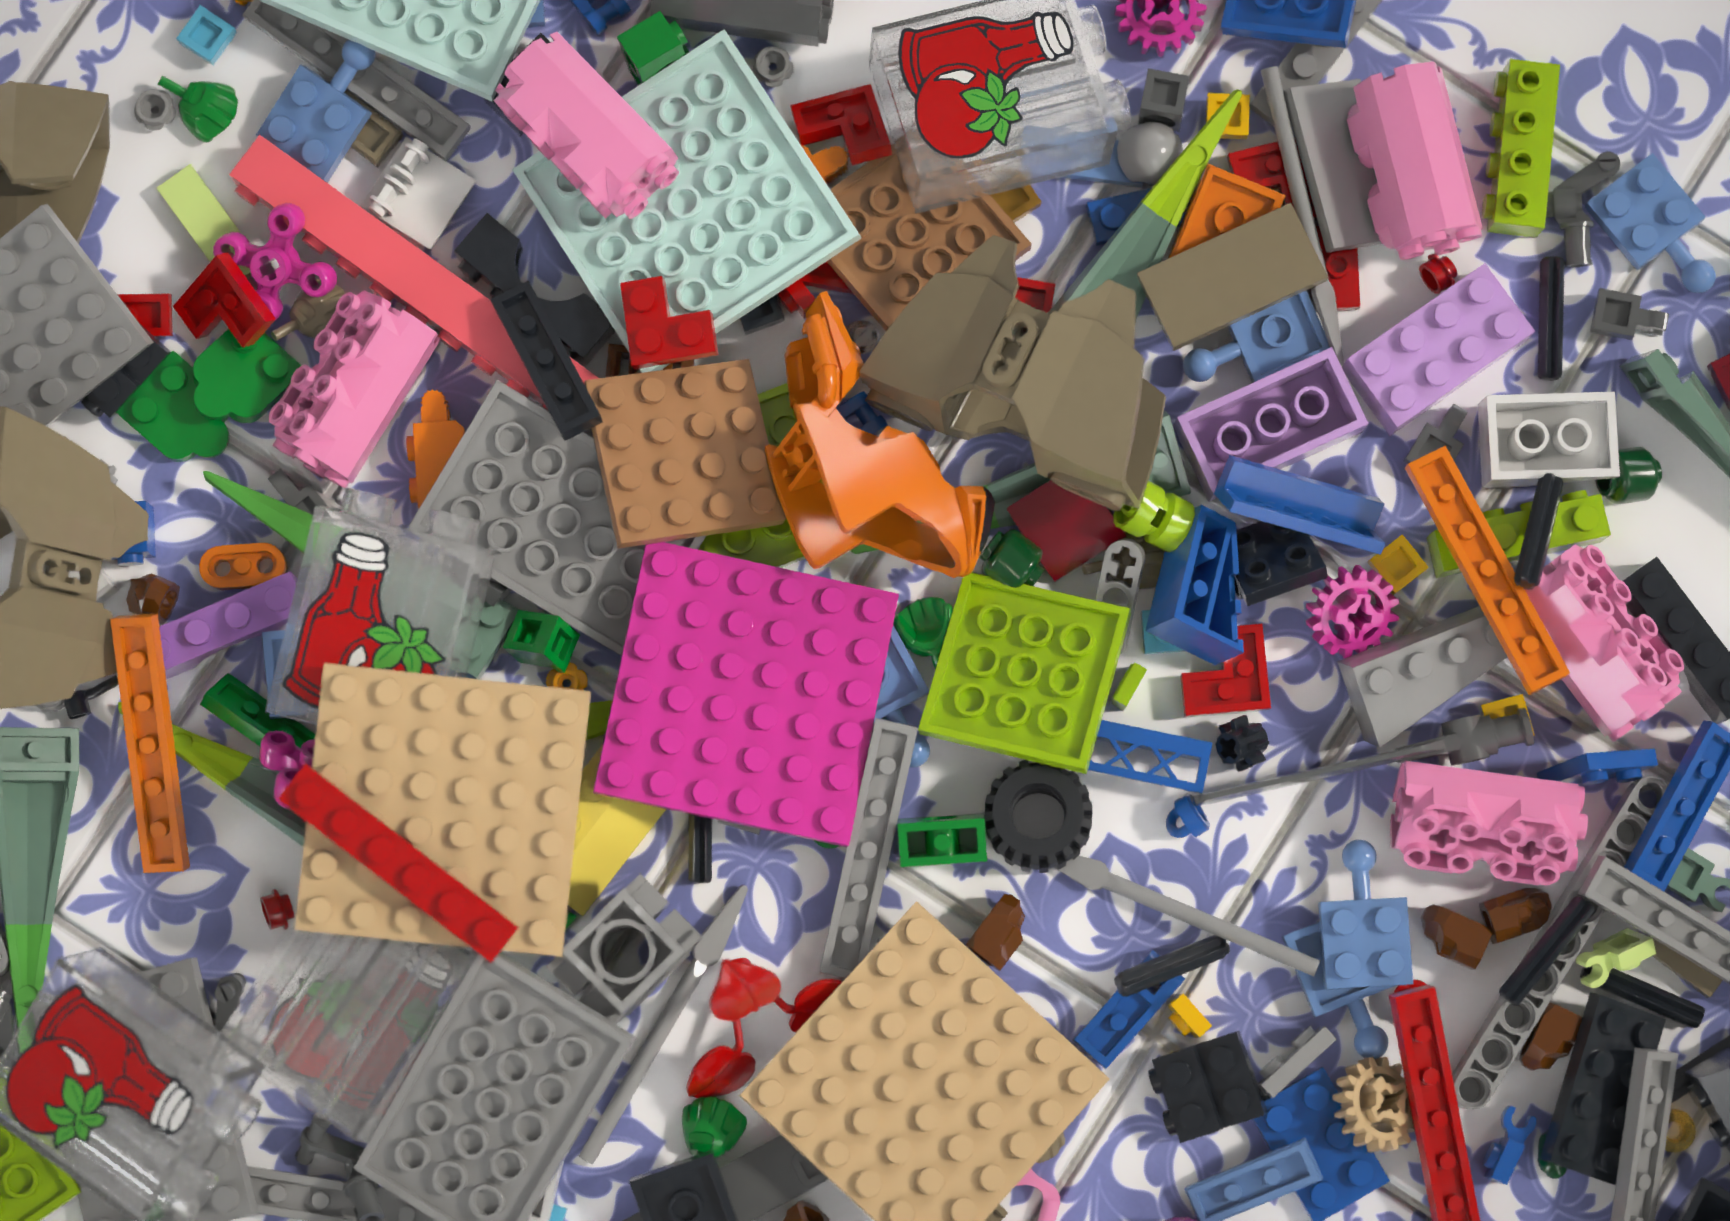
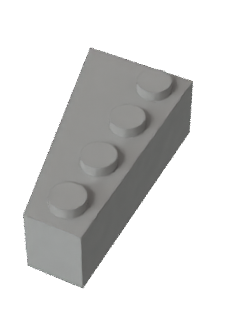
(1418, 672)

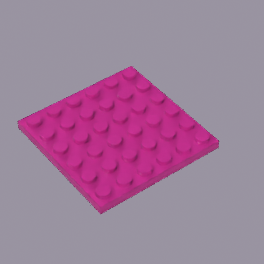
(746, 693)

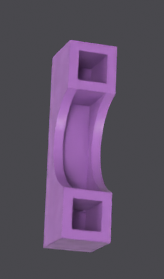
(226, 623)

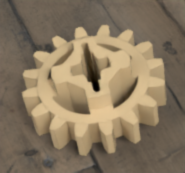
(1373, 1102)

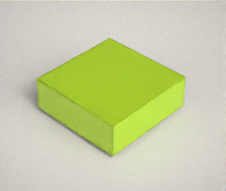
(1128, 686)

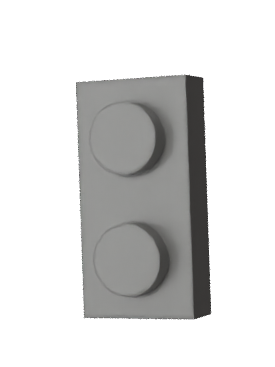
(1280, 1072)

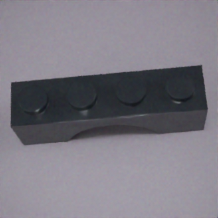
(494, 256)
(1686, 632)

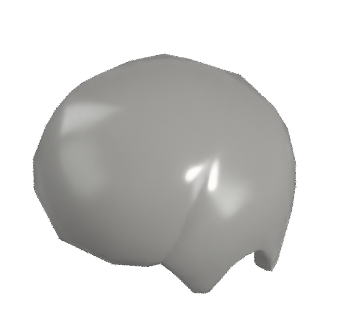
(1148, 151)

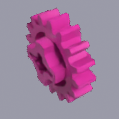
(1171, 23)
(1349, 606)

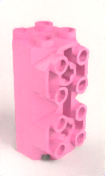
(585, 128)
(1412, 142)
(348, 399)
(1614, 660)
(1466, 815)

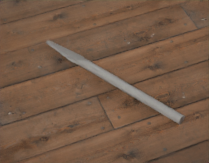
(1323, 293)
(1095, 876)
(704, 954)

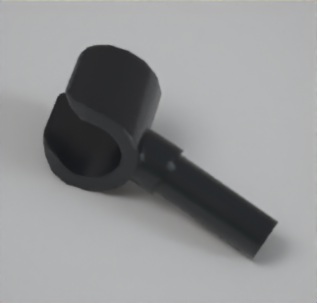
(78, 704)

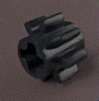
(1242, 743)

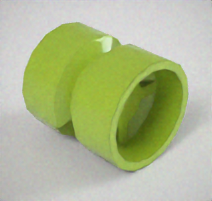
(1160, 519)

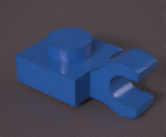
(1503, 1157)

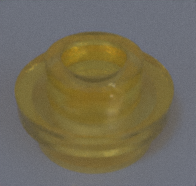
(1686, 1131)

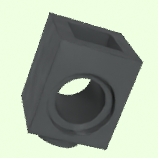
(1164, 98)

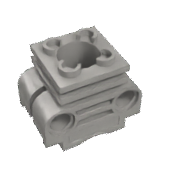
(584, 961)

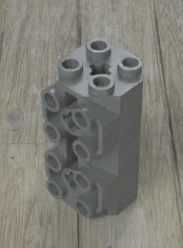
(774, 20)

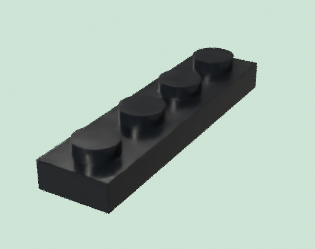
(546, 360)

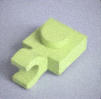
(1619, 951)

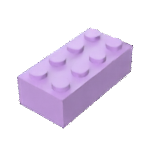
(1437, 349)
(1272, 420)

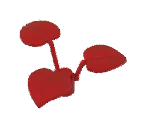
(738, 992)

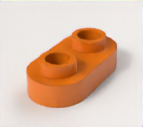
(244, 565)

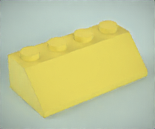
(604, 838)

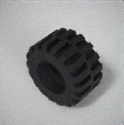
(1043, 852)

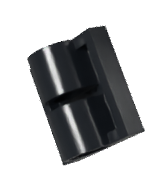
(1275, 562)

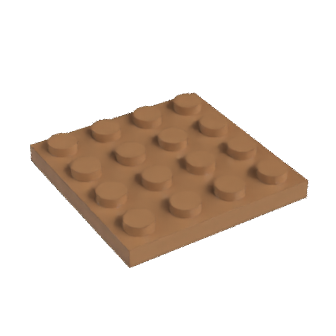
(904, 248)
(683, 453)

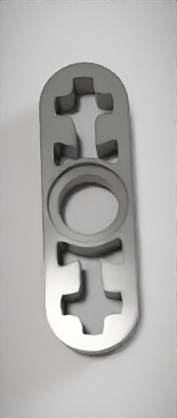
(1132, 571)

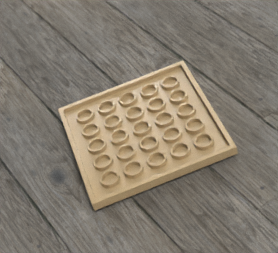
(467, 776)
(924, 1081)

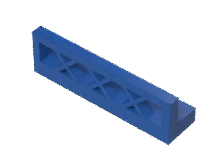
(1300, 503)
(1158, 743)
(1682, 806)

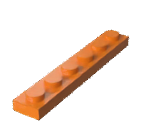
(1487, 570)
(150, 743)

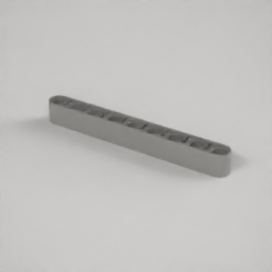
(1495, 1027)

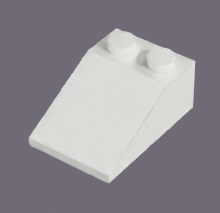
(1547, 434)

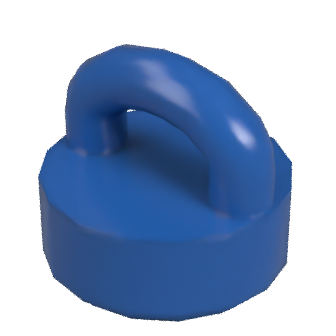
(1191, 815)

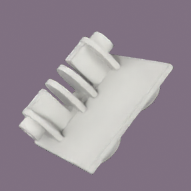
(418, 193)

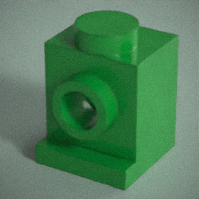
(541, 640)

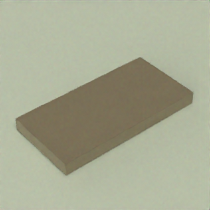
(1232, 276)

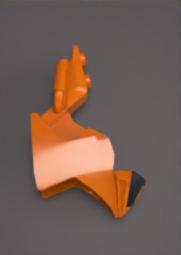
(868, 479)

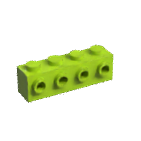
(1522, 148)
(1578, 521)

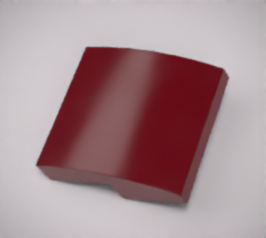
(1064, 527)

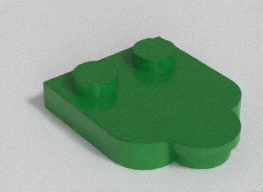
(241, 379)
(167, 415)

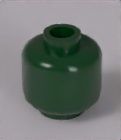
(1637, 477)
(1012, 559)

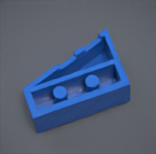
(1196, 591)

